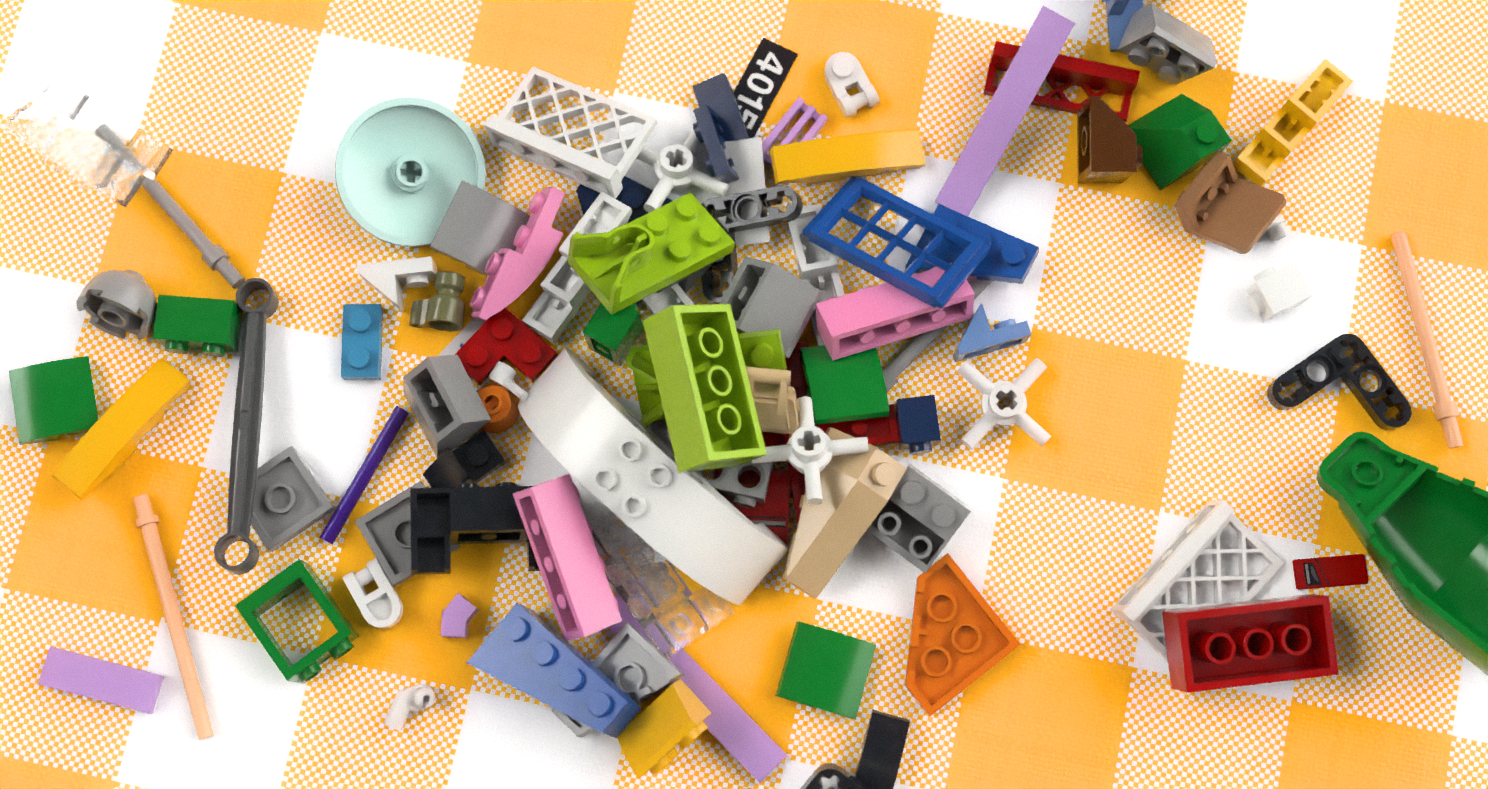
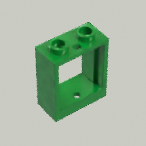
(278, 589)

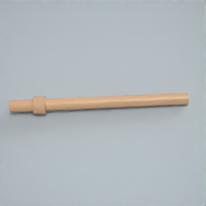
(1445, 408)

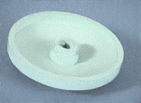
(404, 168)

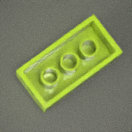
(704, 387)

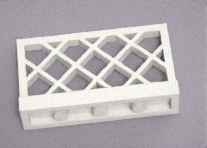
(562, 158)
(1181, 556)

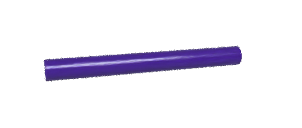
(364, 475)

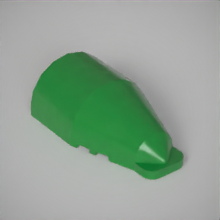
(1421, 534)

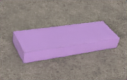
(101, 680)

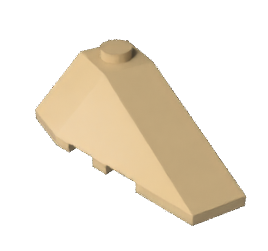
(853, 495)

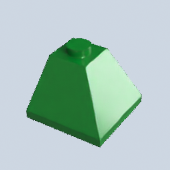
(1178, 139)

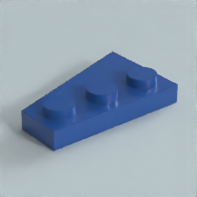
(1008, 255)

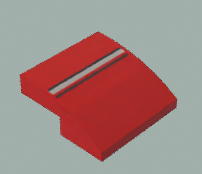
(776, 506)

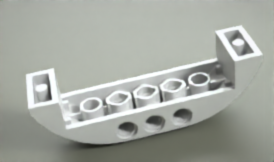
(641, 483)

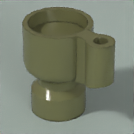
(444, 309)

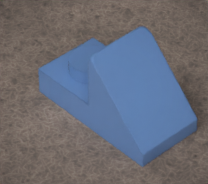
(982, 340)

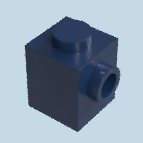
(917, 424)

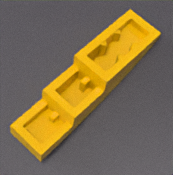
(1292, 122)
(846, 156)
(120, 428)

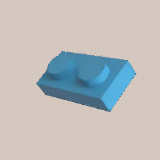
(362, 342)

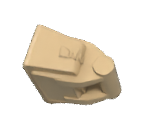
(775, 404)

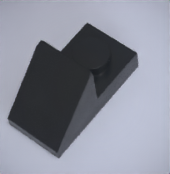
(465, 464)

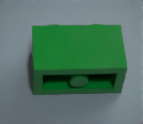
(197, 324)
(613, 334)

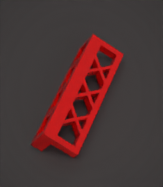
(1070, 71)

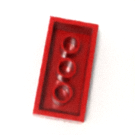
(1250, 643)

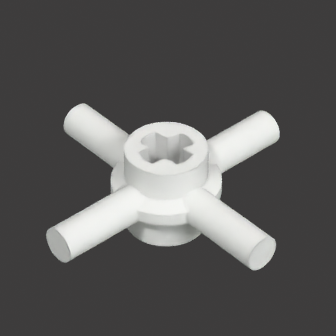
(676, 171)
(1010, 415)
(822, 449)

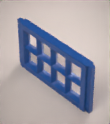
(945, 287)

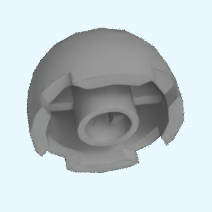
(119, 303)

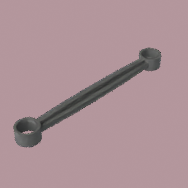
(247, 426)

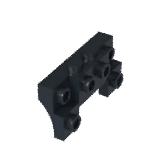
(462, 517)

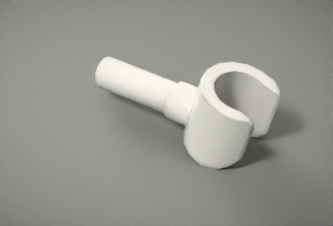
(503, 375)

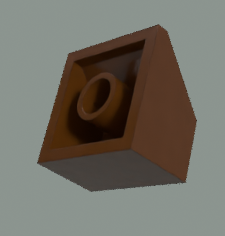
(1105, 145)

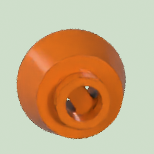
(507, 409)

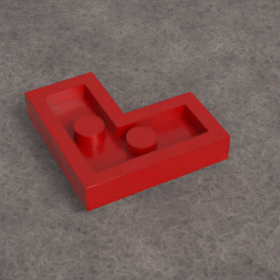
(505, 338)

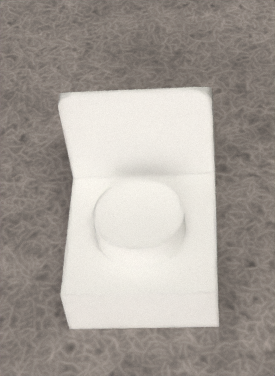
(390, 275)

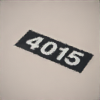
(762, 82)

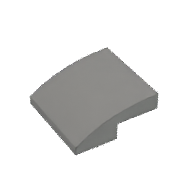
(477, 227)

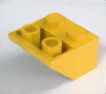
(667, 722)

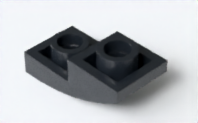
(882, 750)

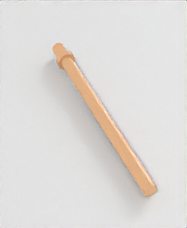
(148, 524)

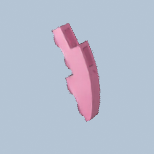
(516, 270)

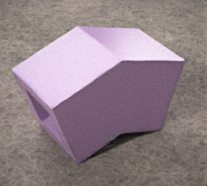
(457, 618)

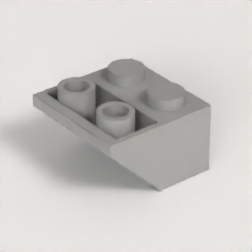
(1166, 45)
(770, 299)
(444, 402)
(919, 518)

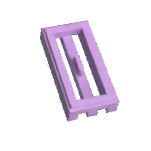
(809, 112)

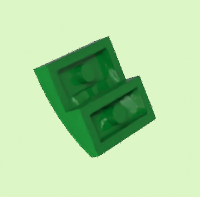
(844, 387)
(53, 399)
(826, 670)

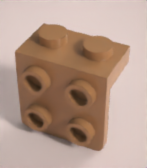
(1227, 208)

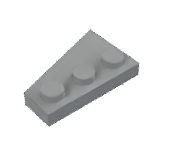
(634, 667)

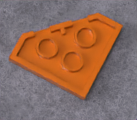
(951, 636)

